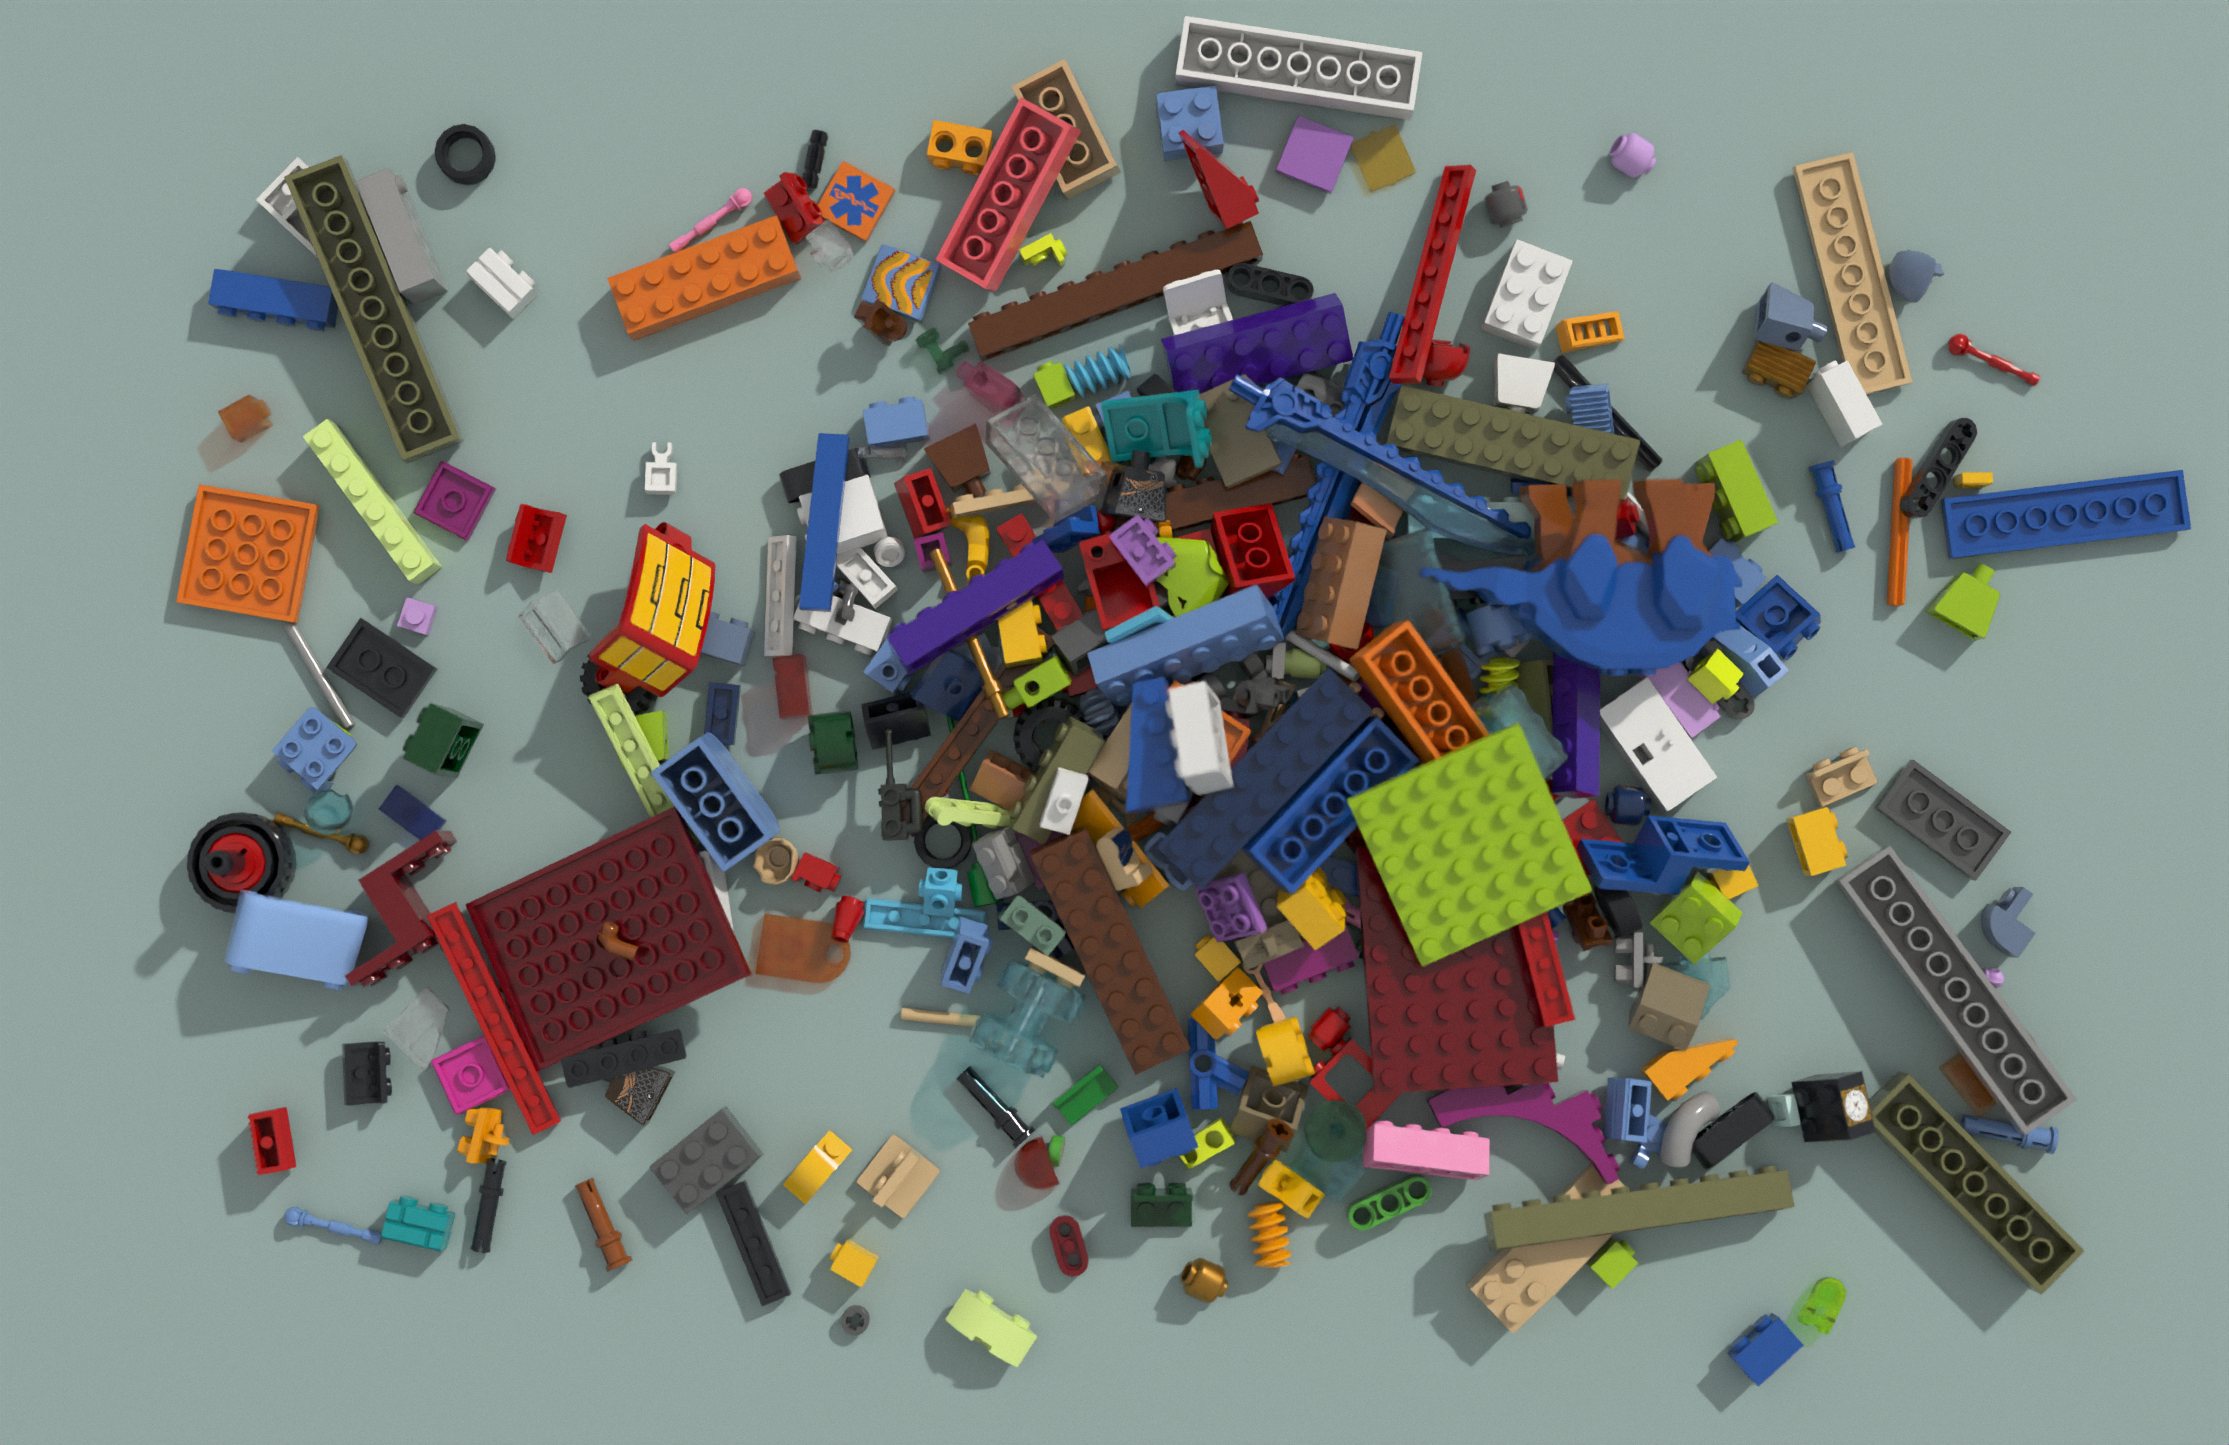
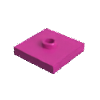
(470, 1075)

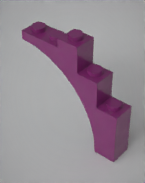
(1533, 1102)

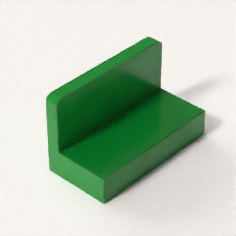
(1085, 1094)

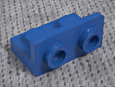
(1070, 530)

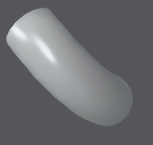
(1684, 1127)

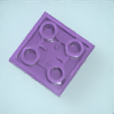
(1314, 154)
(1231, 908)

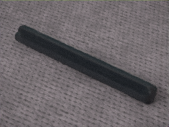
(1573, 378)

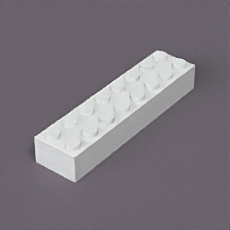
(1298, 68)

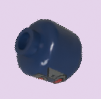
(1627, 805)

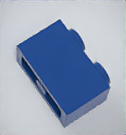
(1764, 1348)

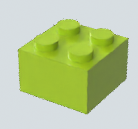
(1696, 918)

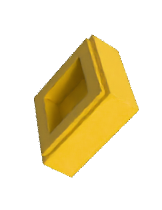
(1973, 480)

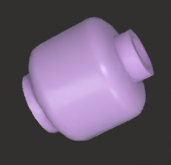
(1632, 155)

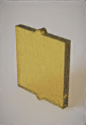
(1382, 158)

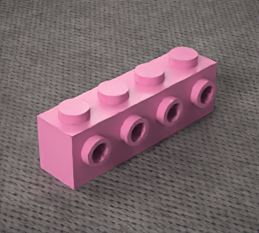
(1426, 1151)

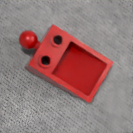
(1113, 582)

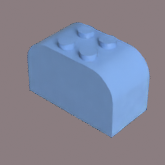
(717, 800)

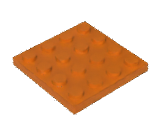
(248, 553)

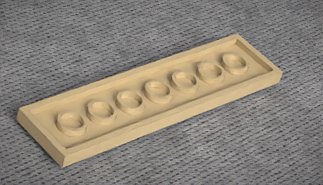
(1852, 272)

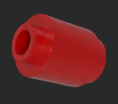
(1329, 1028)

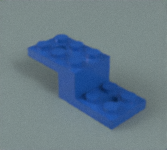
(1662, 855)

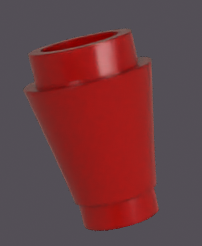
(846, 918)

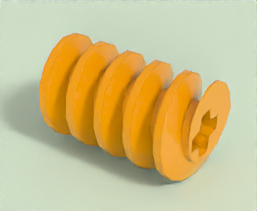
(1269, 1234)

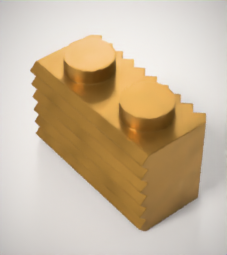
(1779, 369)

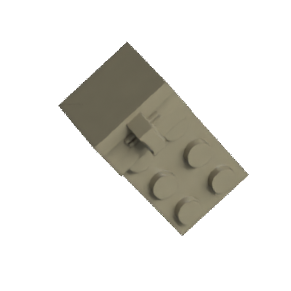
(1280, 935)

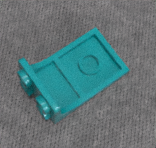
(1158, 425)

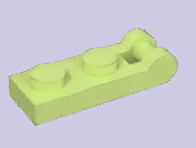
(967, 812)

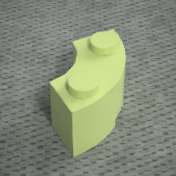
(984, 1322)

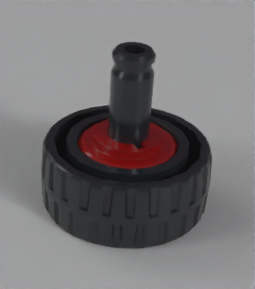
(240, 854)

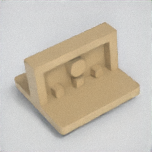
(898, 1176)

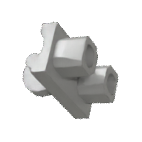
(1633, 973)

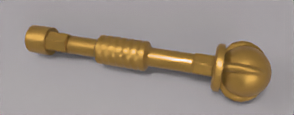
(355, 844)

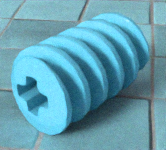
(1098, 371)

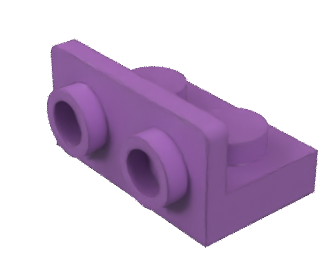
(1143, 550)

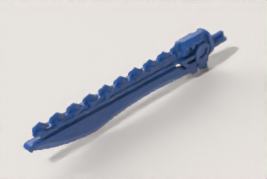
(1366, 402)

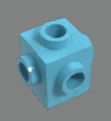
(940, 891)

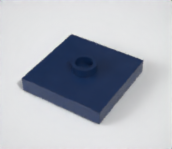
(949, 685)

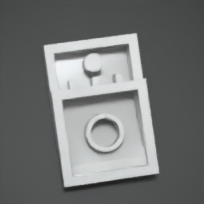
(280, 204)

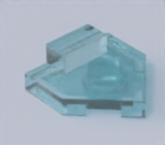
(1707, 970)

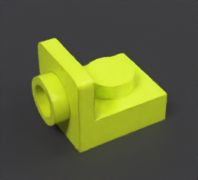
(1038, 251)

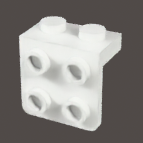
(1196, 302)

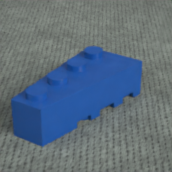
(1152, 756)

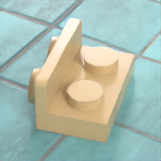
(1842, 777)

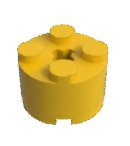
(1285, 1051)

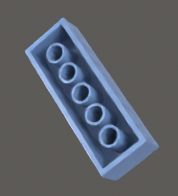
(1187, 644)

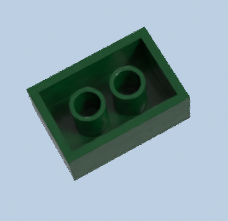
(442, 740)

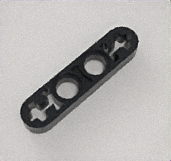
(1940, 469)

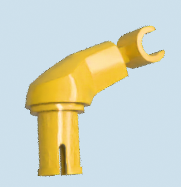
(978, 542)

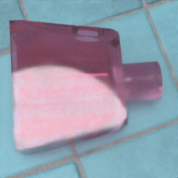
(989, 386)

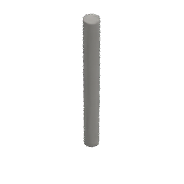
(319, 675)

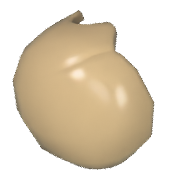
(776, 861)

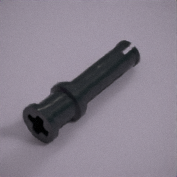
(1005, 1117)

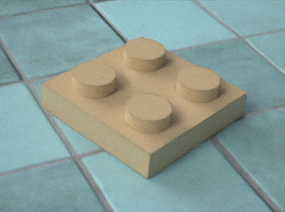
(1066, 974)

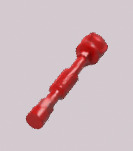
(1961, 345)

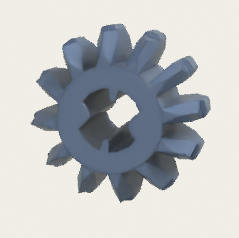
(1100, 711)

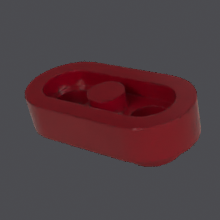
(1069, 1244)

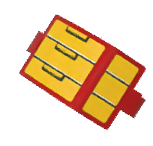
(661, 616)

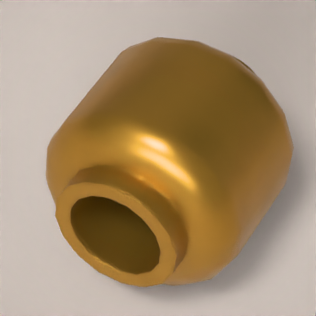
(1204, 1280)

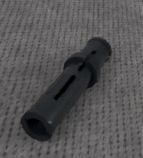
(488, 1205)

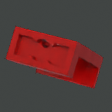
(1371, 1104)

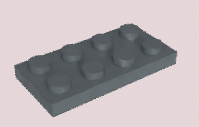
(1943, 820)

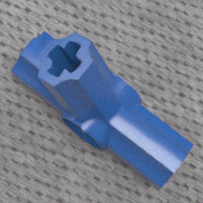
(1220, 1072)

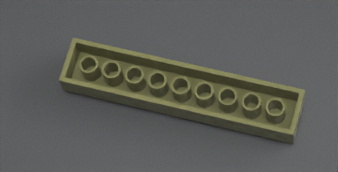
(374, 309)

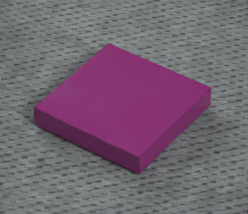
(454, 500)

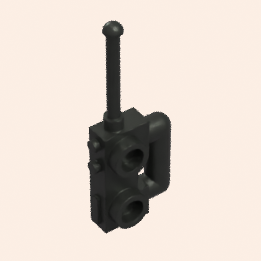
(891, 798)

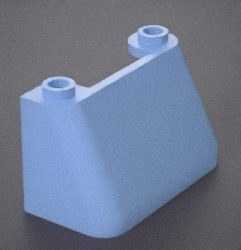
(295, 939)

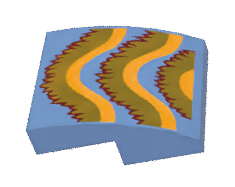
(901, 282)

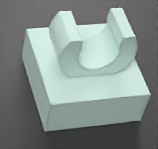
(1785, 1110)

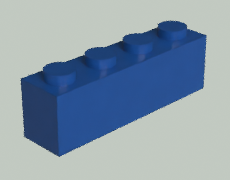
(273, 298)

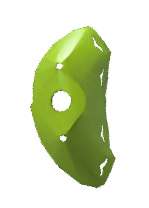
(1196, 576)

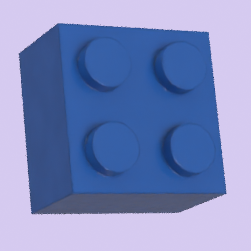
(1158, 1128)

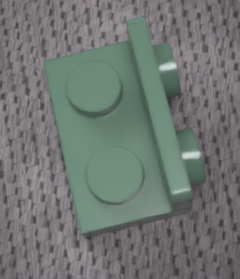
(1032, 925)

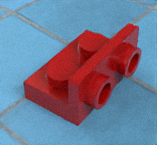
(794, 207)

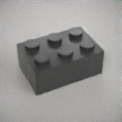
(706, 1160)

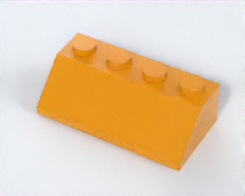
(1100, 821)

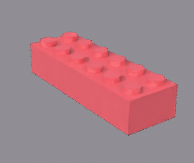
(1008, 195)

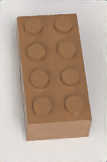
(1340, 582)

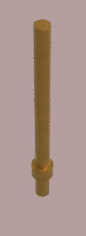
(991, 687)

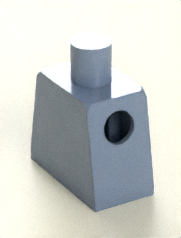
(1786, 319)

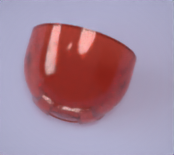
(1034, 1165)

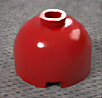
(1445, 362)

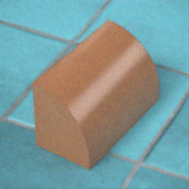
(1001, 780)

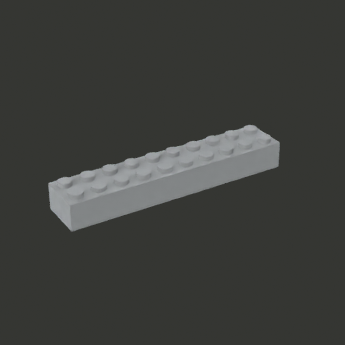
(1955, 990)

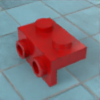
(536, 538)

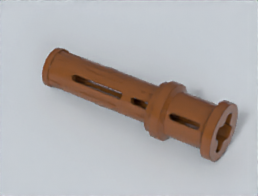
(608, 1238)

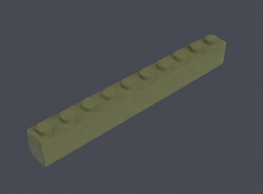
(1638, 1210)

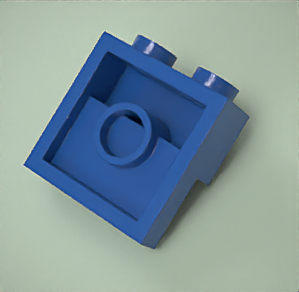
(1779, 617)

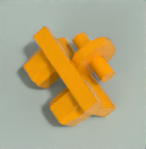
(486, 1135)

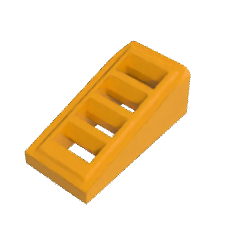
(1571, 336)

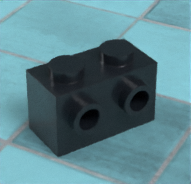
(895, 715)

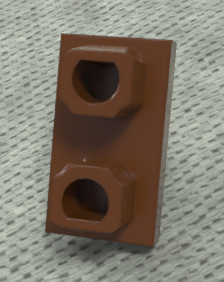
(881, 322)
(1586, 922)

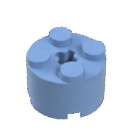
(1496, 628)

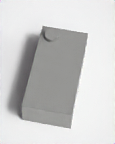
(401, 236)

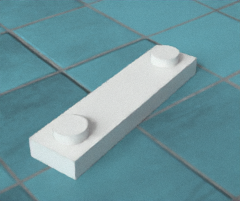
(780, 596)

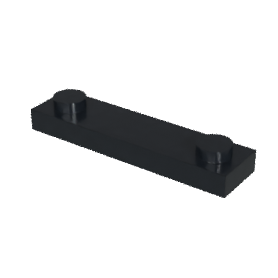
(753, 1243)

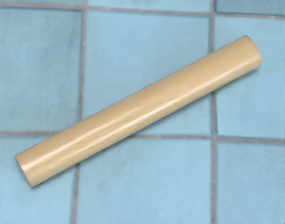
(938, 1017)

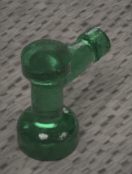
(942, 358)

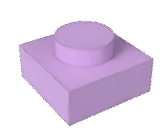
(417, 616)

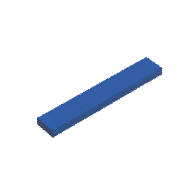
(824, 522)

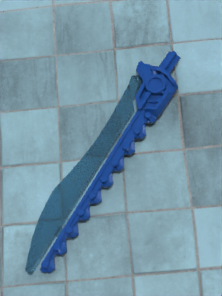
(1291, 412)

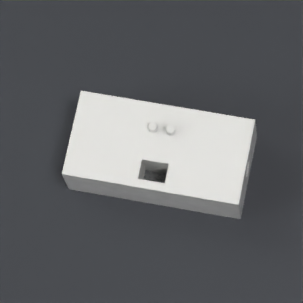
(1655, 745)

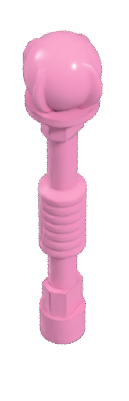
(741, 198)

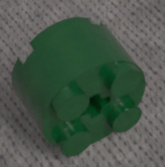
(833, 742)

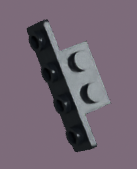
(623, 1058)

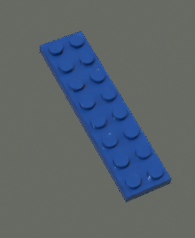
(2065, 514)

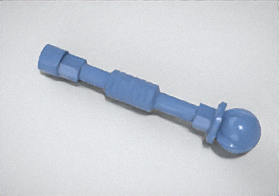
(296, 1216)

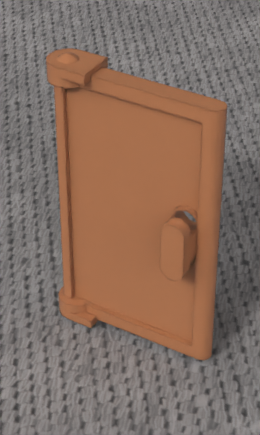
(1377, 507)

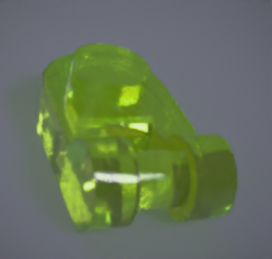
(1828, 1293)

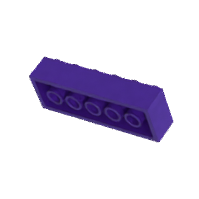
(1261, 346)

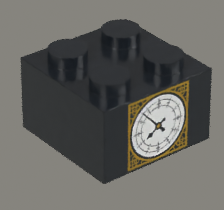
(1833, 1107)

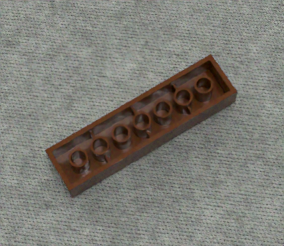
(1109, 949)

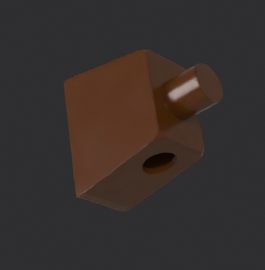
(961, 461)

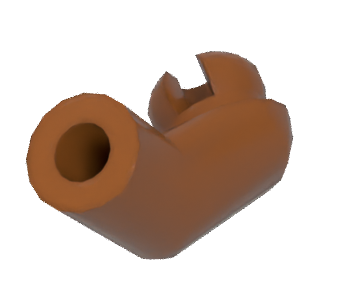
(613, 944)

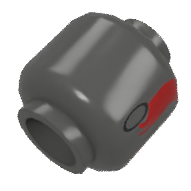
(1505, 204)

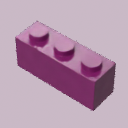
(1310, 964)

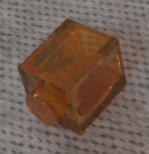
(246, 417)

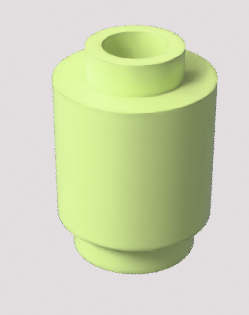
(1302, 664)

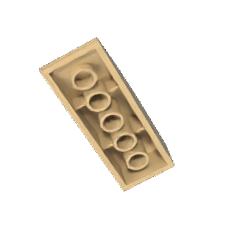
(1527, 1276)

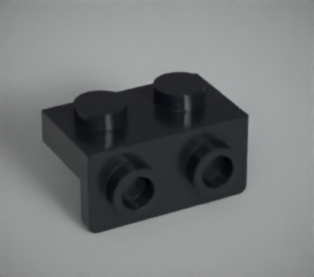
(366, 1073)

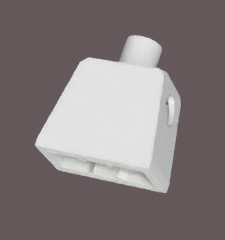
(1520, 382)

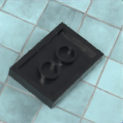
(381, 668)

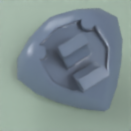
(1912, 274)

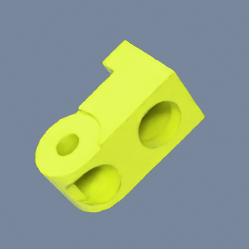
(1210, 1141)

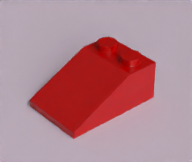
(1225, 193)

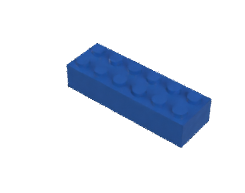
(1318, 814)

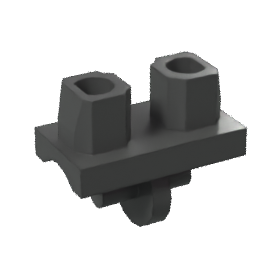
(1262, 694)

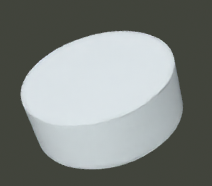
(889, 552)

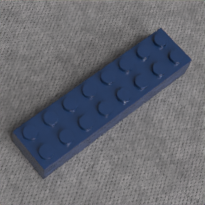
(1265, 778)

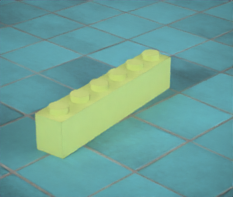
(372, 501)

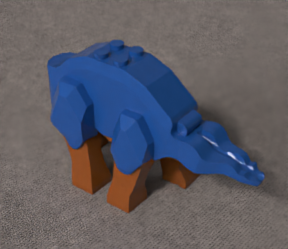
(1604, 598)

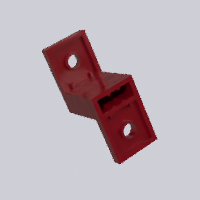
(401, 908)

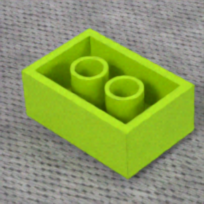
(1738, 492)

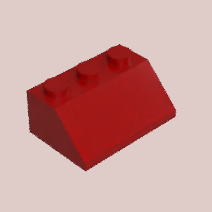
(1252, 549)

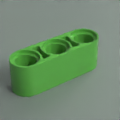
(1373, 1202)

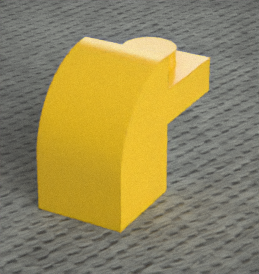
(817, 1167)
(1291, 1188)

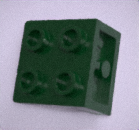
(1161, 1206)

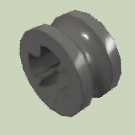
(849, 1312)

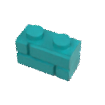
(418, 1224)

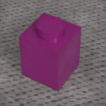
(928, 544)

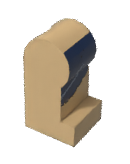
(1121, 859)

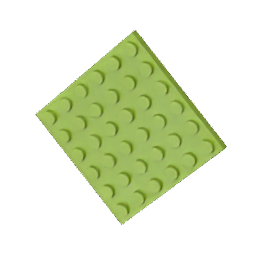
(1469, 844)

